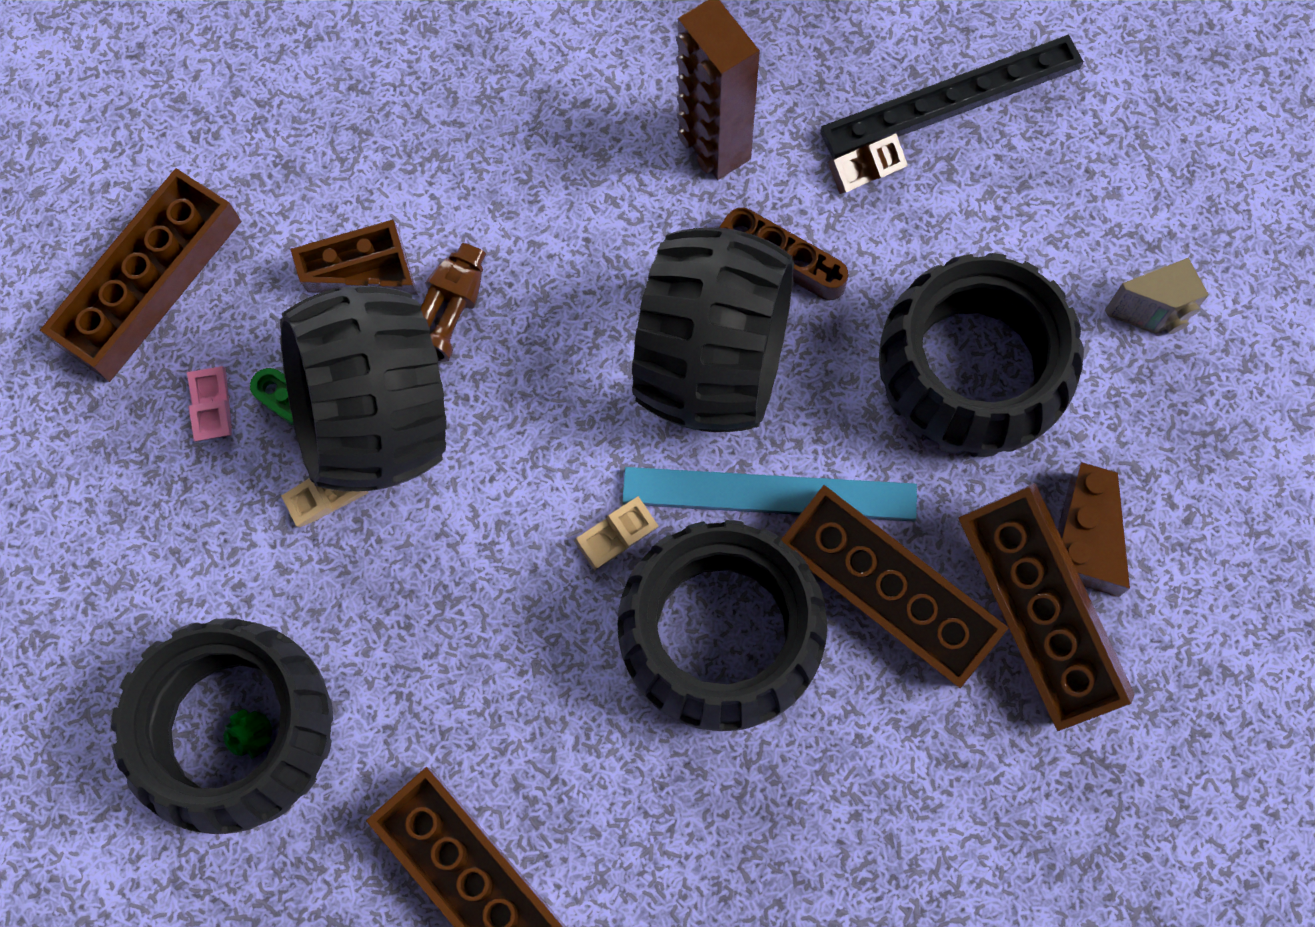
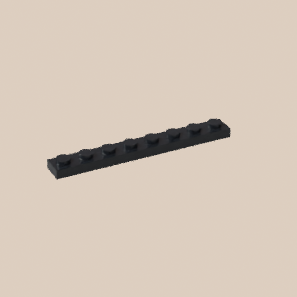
(953, 96)

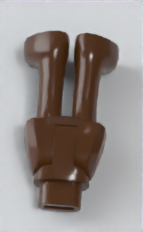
(458, 283)

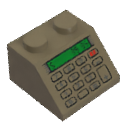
(1160, 298)

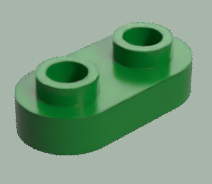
(276, 401)

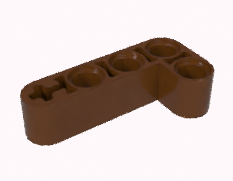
(799, 250)

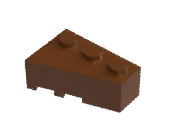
(355, 259)
(1095, 530)

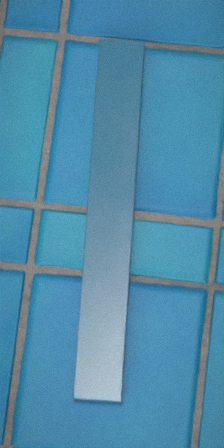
(765, 492)

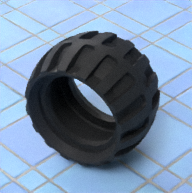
(1000, 291)
(712, 329)
(363, 387)
(745, 552)
(151, 704)

